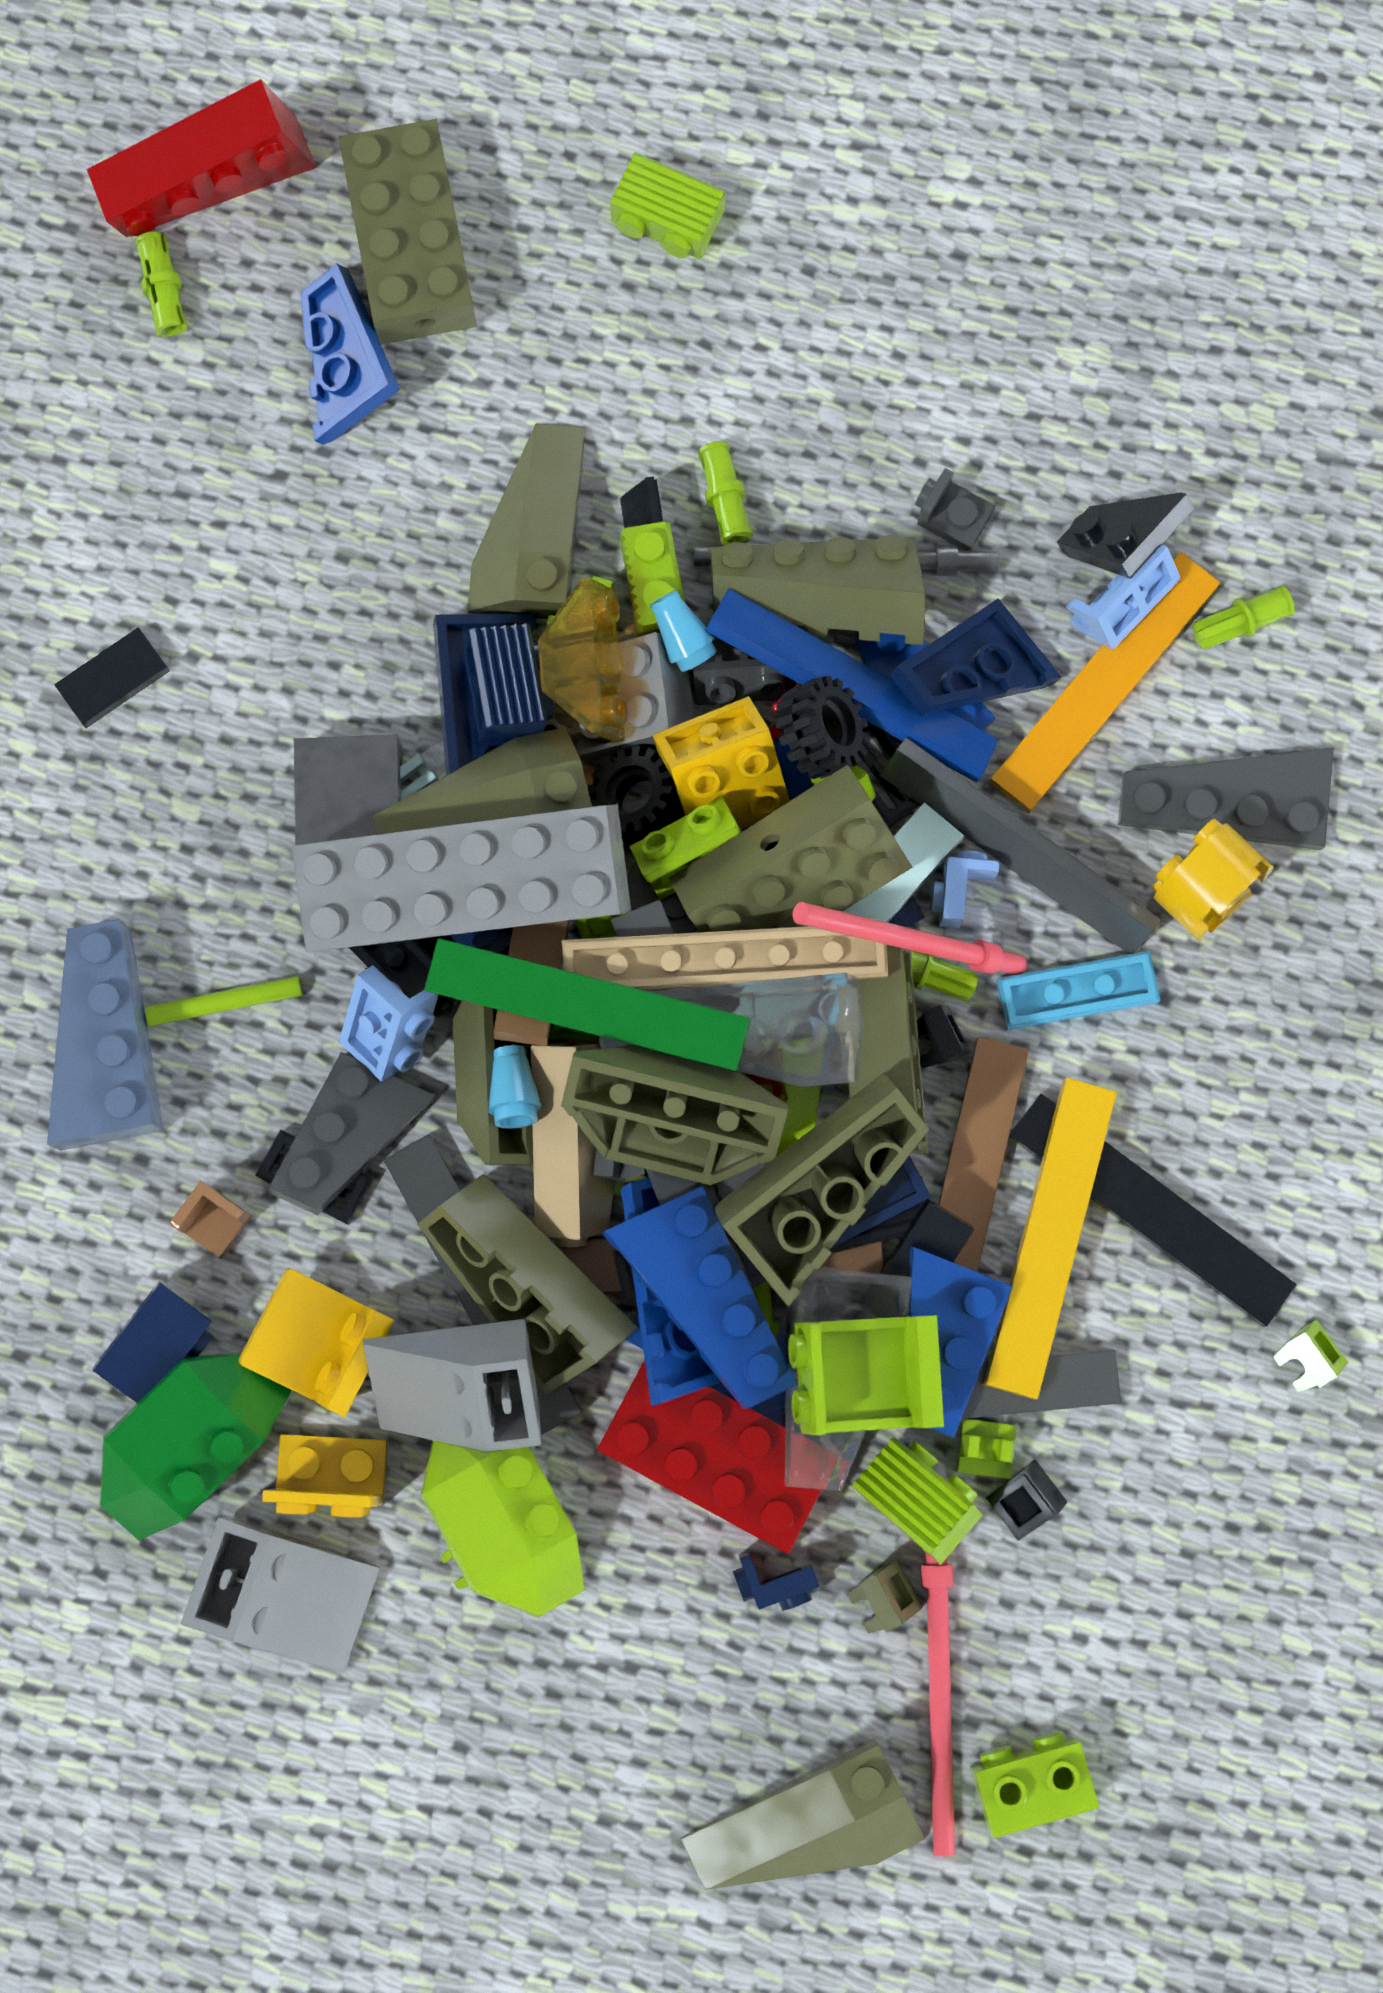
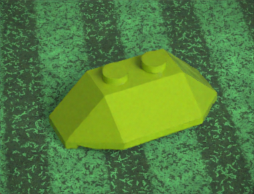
(503, 1526)

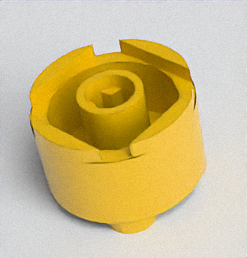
(1210, 880)

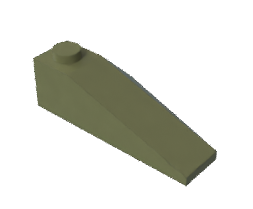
(532, 536)
(818, 1823)

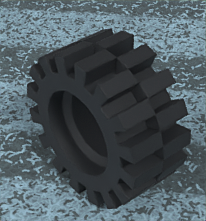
(822, 727)
(624, 774)

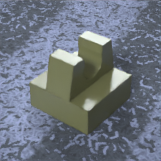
(889, 1597)

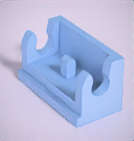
(1125, 600)

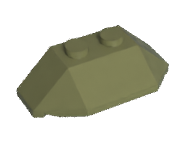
(891, 1034)
(473, 1073)
(672, 1113)

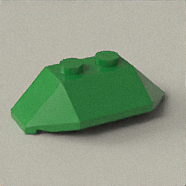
(185, 1441)

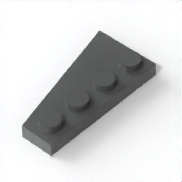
(1261, 797)

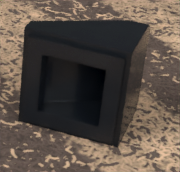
(642, 504)
(1027, 1500)

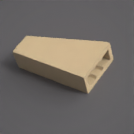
(567, 1195)

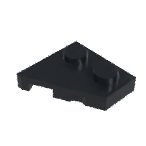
(1124, 532)

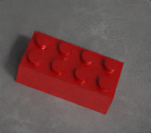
(713, 1457)

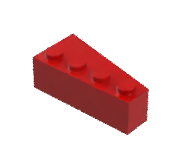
(202, 161)

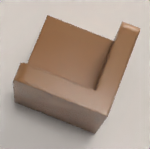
(211, 1219)

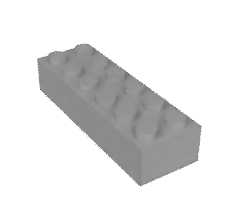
(462, 878)

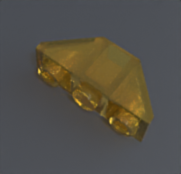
(584, 660)

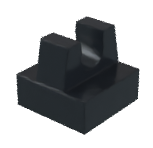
(945, 1035)

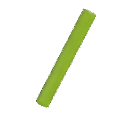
(223, 1001)

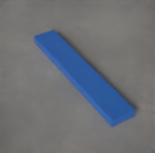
(883, 703)

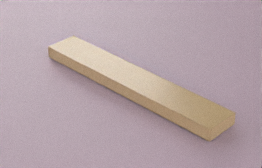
(723, 957)

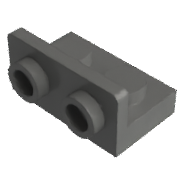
(736, 675)

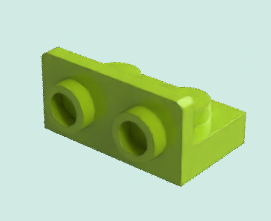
(683, 842)

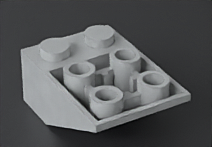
(654, 695)
(458, 1385)
(280, 1594)

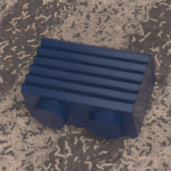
(506, 682)

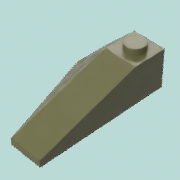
(513, 780)

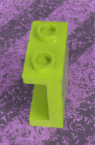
(867, 1374)

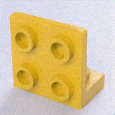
(725, 756)
(314, 1341)
(329, 1472)

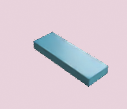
(1078, 990)

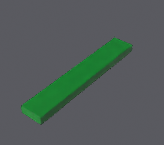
(588, 1004)

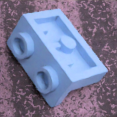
(386, 1026)

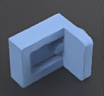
(950, 894)

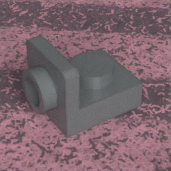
(952, 511)

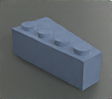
(103, 1051)

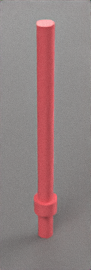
(979, 955)
(937, 1580)

